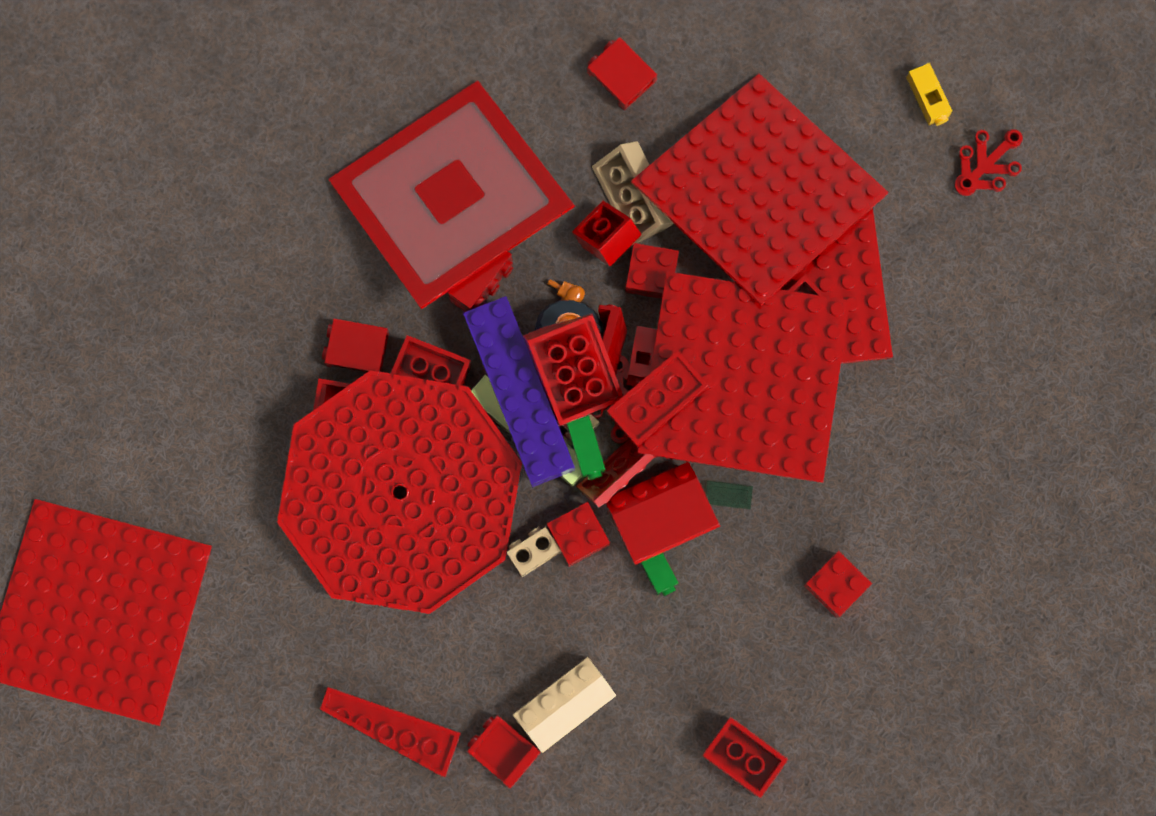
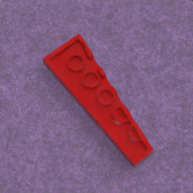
(410, 736)

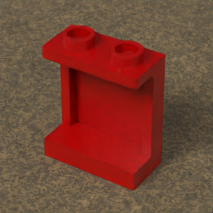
(622, 72)
(615, 332)
(355, 346)
(503, 751)

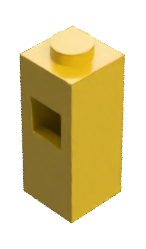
(929, 95)

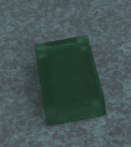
(729, 495)

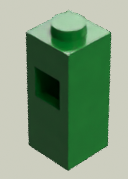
(586, 448)
(660, 574)

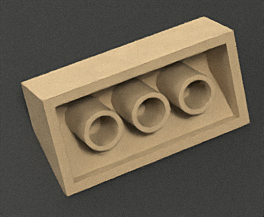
(615, 177)
(564, 705)

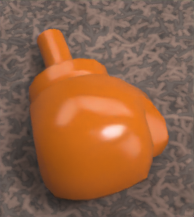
(568, 291)

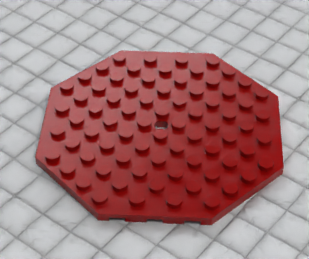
(343, 504)

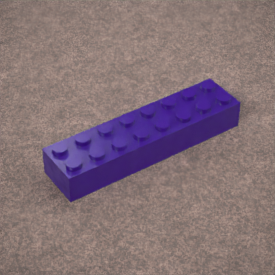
(519, 391)

